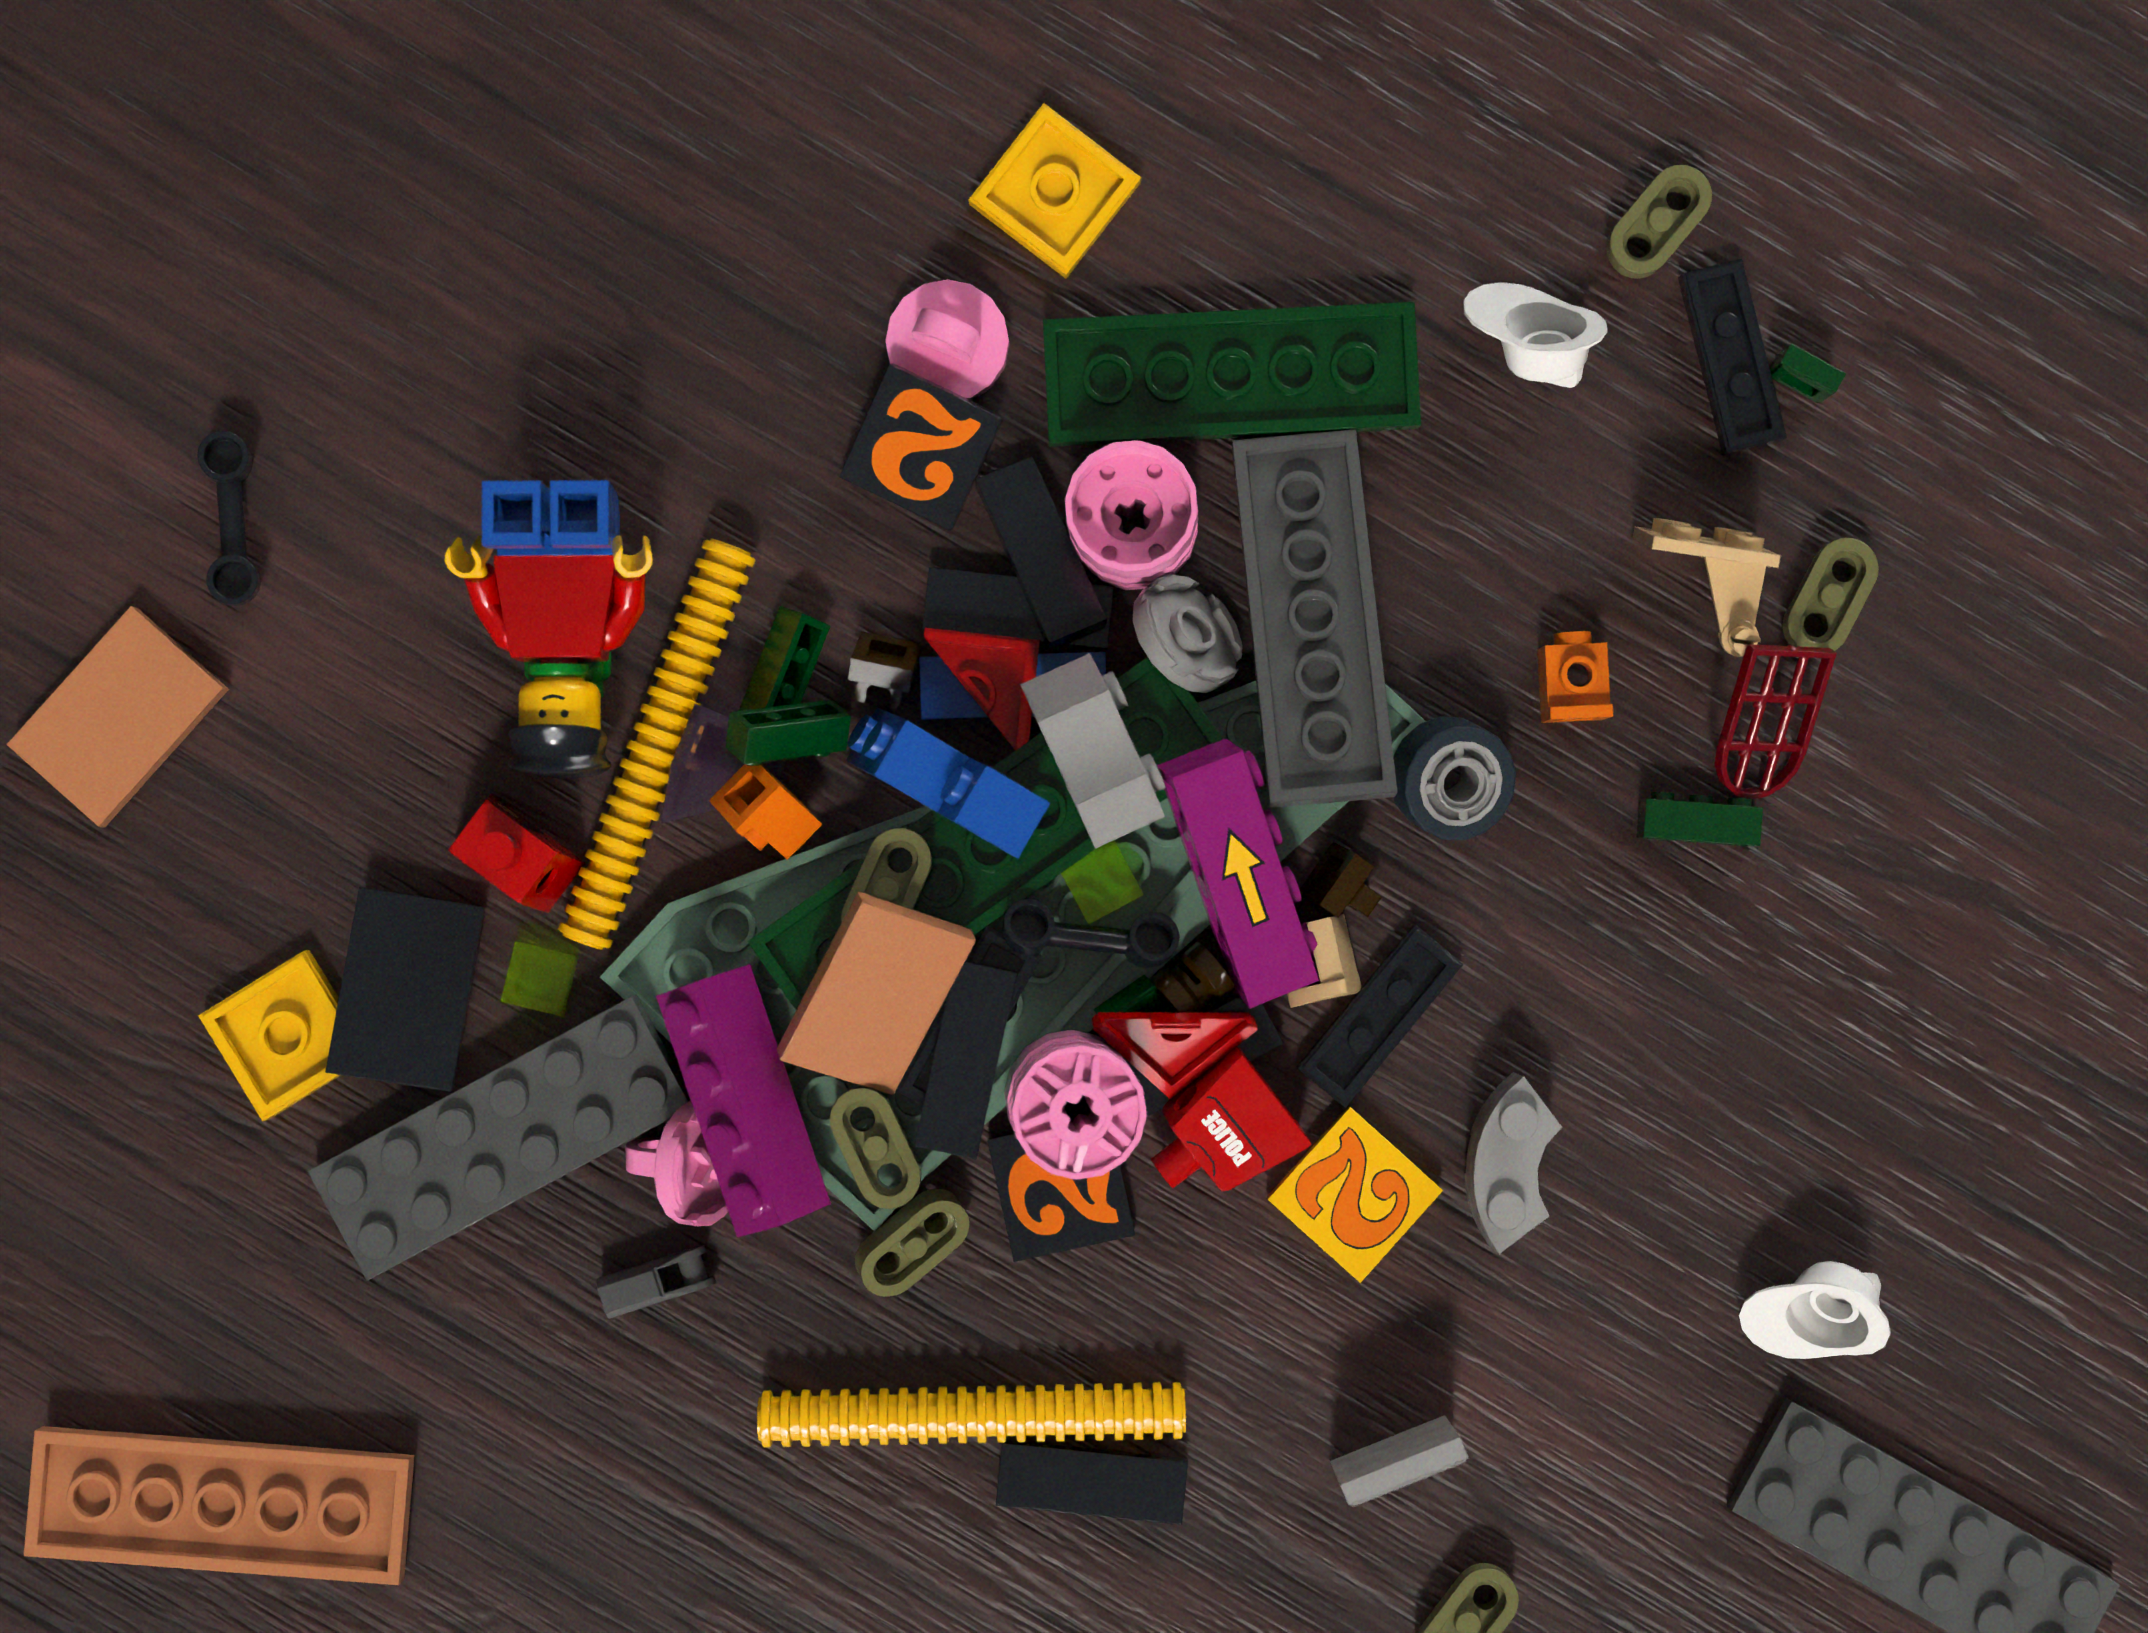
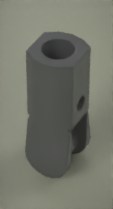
(647, 1284)

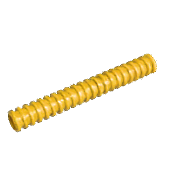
(656, 744)
(971, 1414)

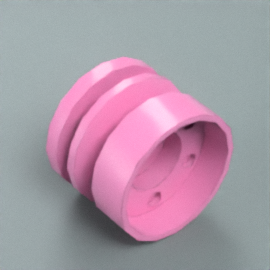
(1118, 483)
(1062, 1070)

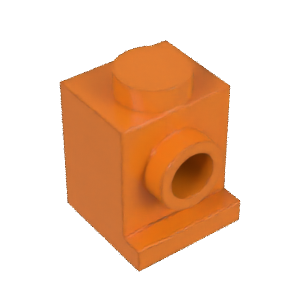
(1558, 696)
(765, 810)

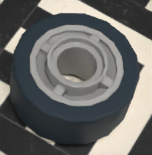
(1483, 785)

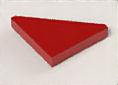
(992, 674)
(1173, 1046)

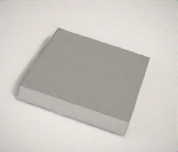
(1399, 1461)

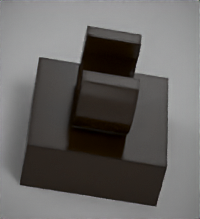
(884, 664)
(1339, 883)

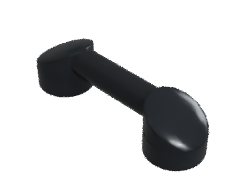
(228, 463)
(1147, 944)

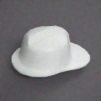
(1538, 332)
(1820, 1315)

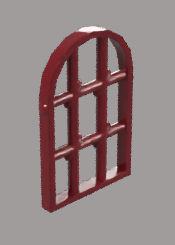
(1759, 701)

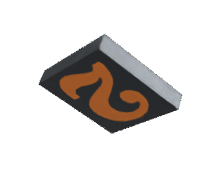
(921, 446)
(1054, 1211)

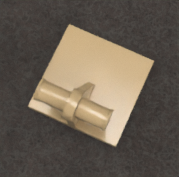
(1734, 570)

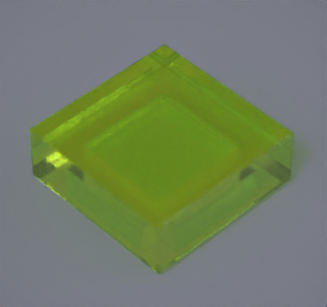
(1102, 882)
(539, 978)

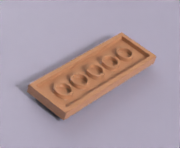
(219, 1505)

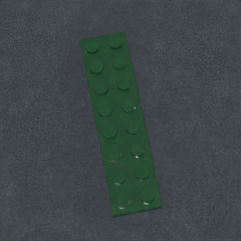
(970, 877)

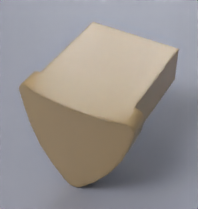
(1333, 961)

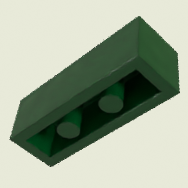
(786, 660)
(787, 732)
(1700, 820)

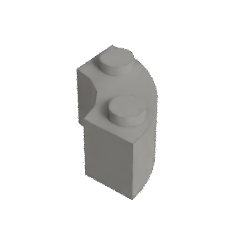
(1094, 750)
(1505, 1162)

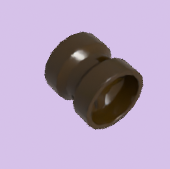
(1193, 981)

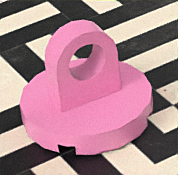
(949, 337)
(681, 1170)

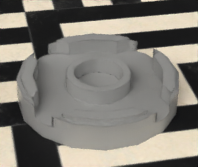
(1187, 634)

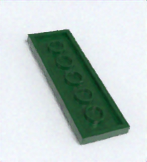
(1231, 374)

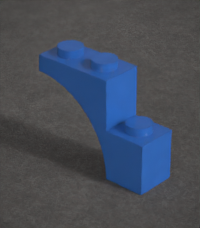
(946, 780)

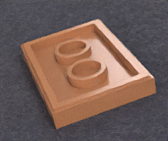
(117, 717)
(875, 993)

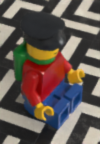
(558, 605)

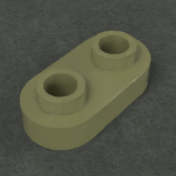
(1657, 223)
(1827, 598)
(882, 882)
(871, 1148)
(914, 1243)
(1461, 1614)

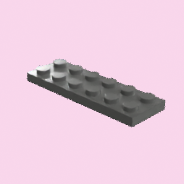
(1313, 619)
(501, 1137)
(1911, 1534)

